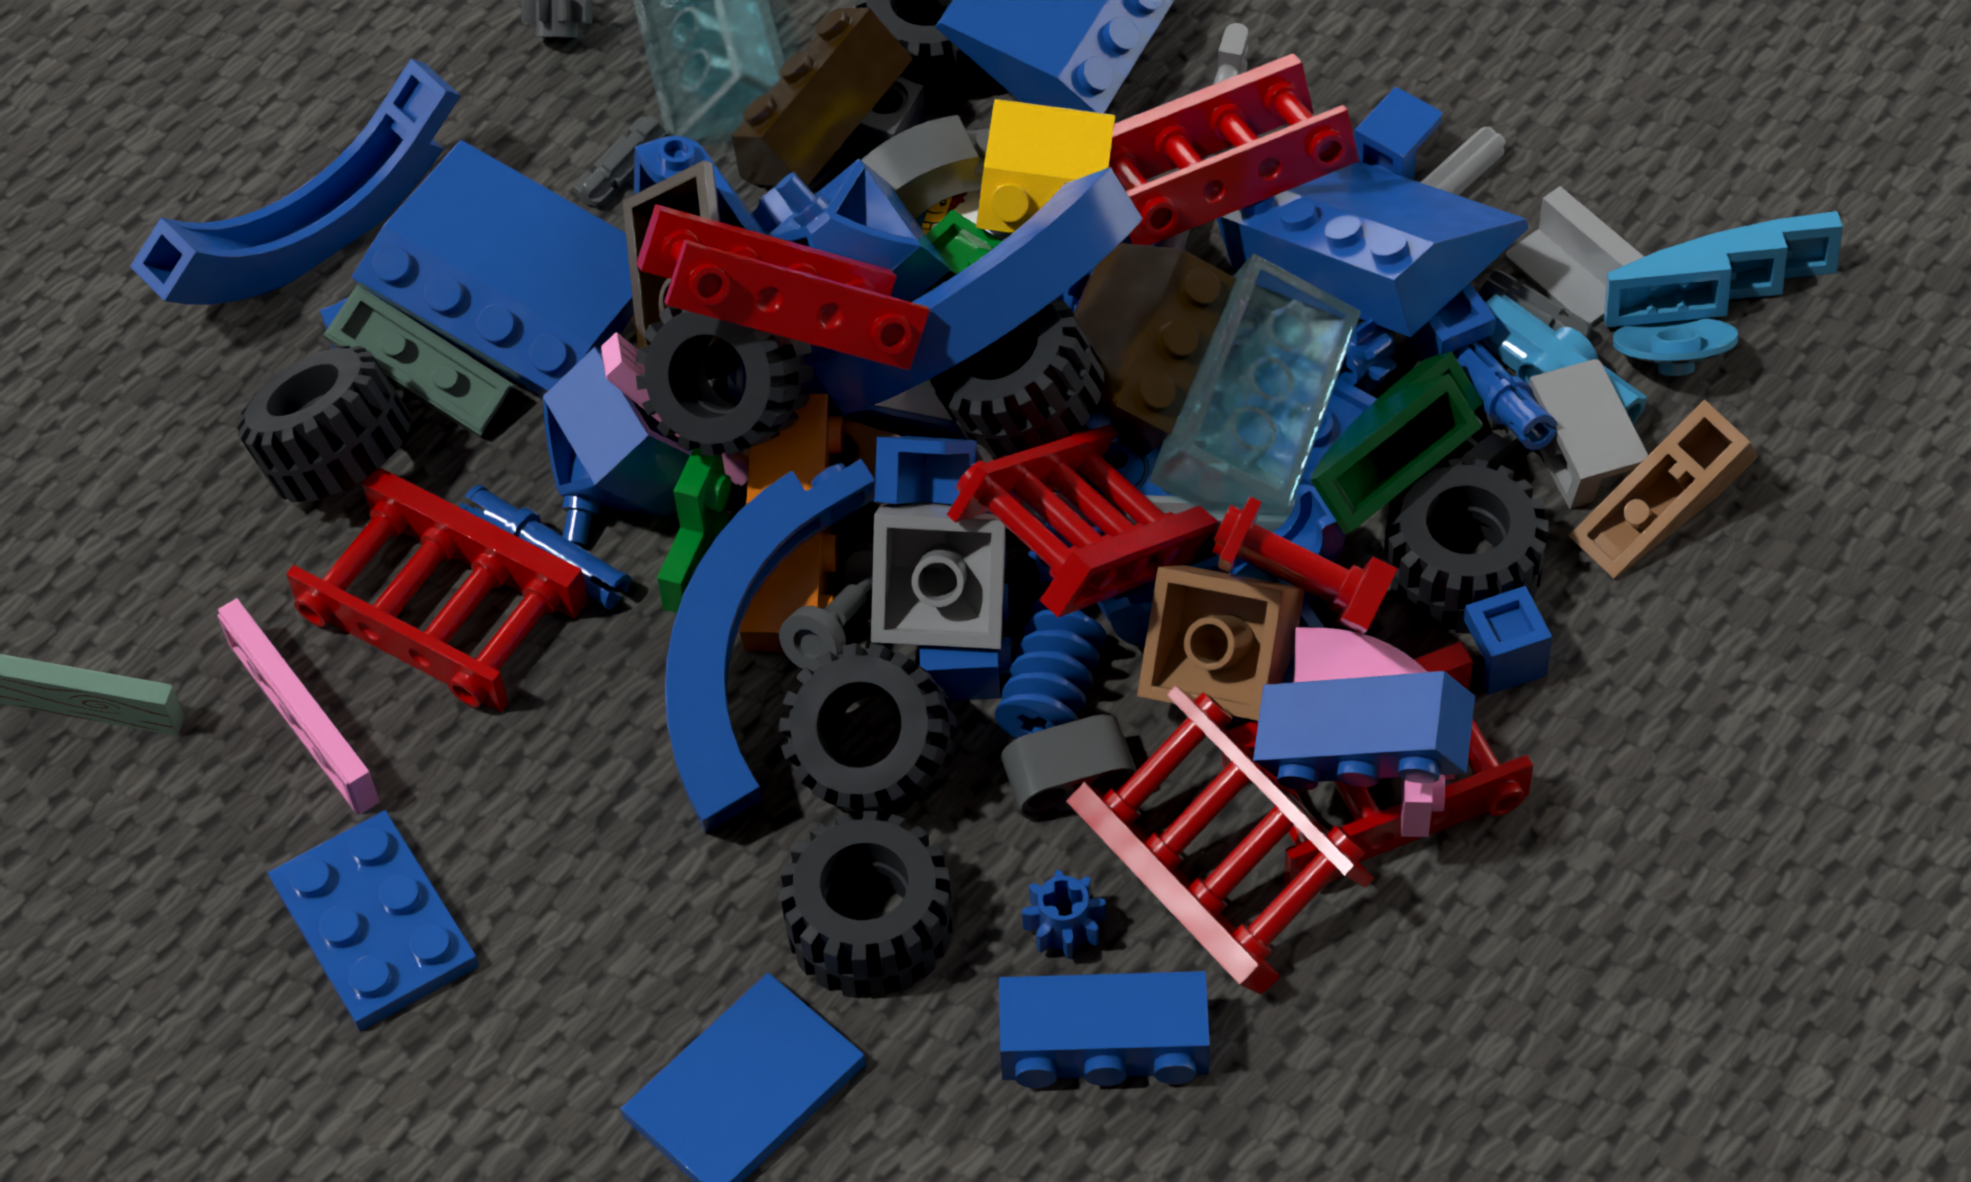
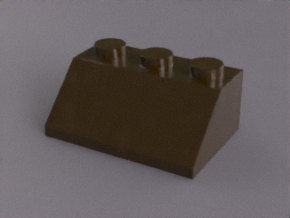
(819, 98)
(690, 192)
(1151, 325)

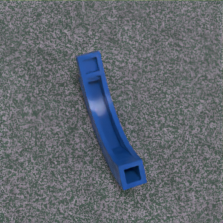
(291, 236)
(992, 294)
(710, 618)

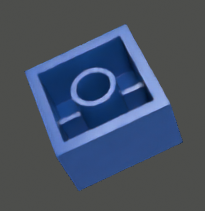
(862, 221)
(606, 450)

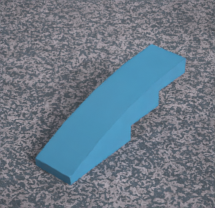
(1707, 272)

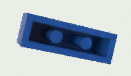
(1364, 729)
(1104, 1027)

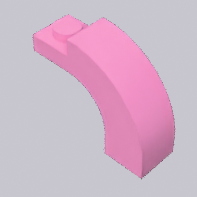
(1349, 654)

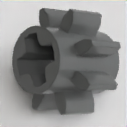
(556, 17)

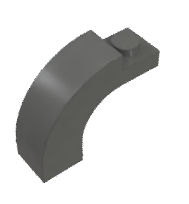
(931, 162)

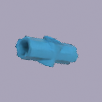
(1535, 348)

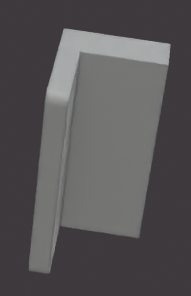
(1571, 255)
(1592, 430)

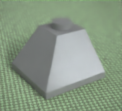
(937, 577)

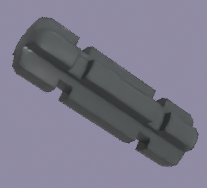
(616, 163)
(1534, 302)

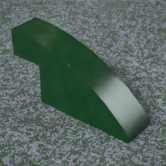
(1397, 440)

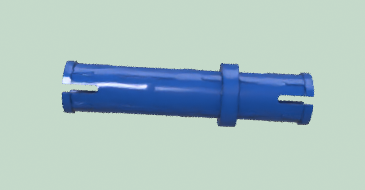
(1507, 397)
(528, 526)

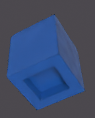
(1395, 132)
(1455, 325)
(921, 468)
(1510, 639)

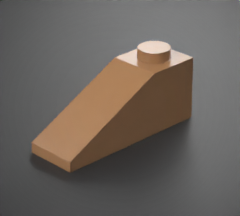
(1665, 490)

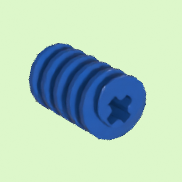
(1050, 671)

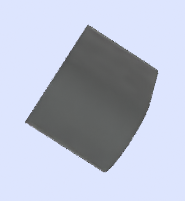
(1058, 760)

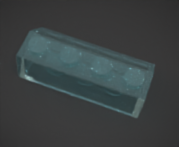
(709, 61)
(1258, 393)

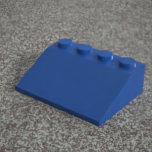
(1055, 49)
(1374, 241)
(502, 269)

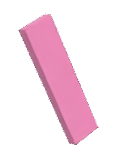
(298, 707)

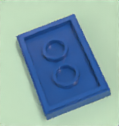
(743, 1085)

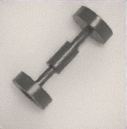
(817, 630)

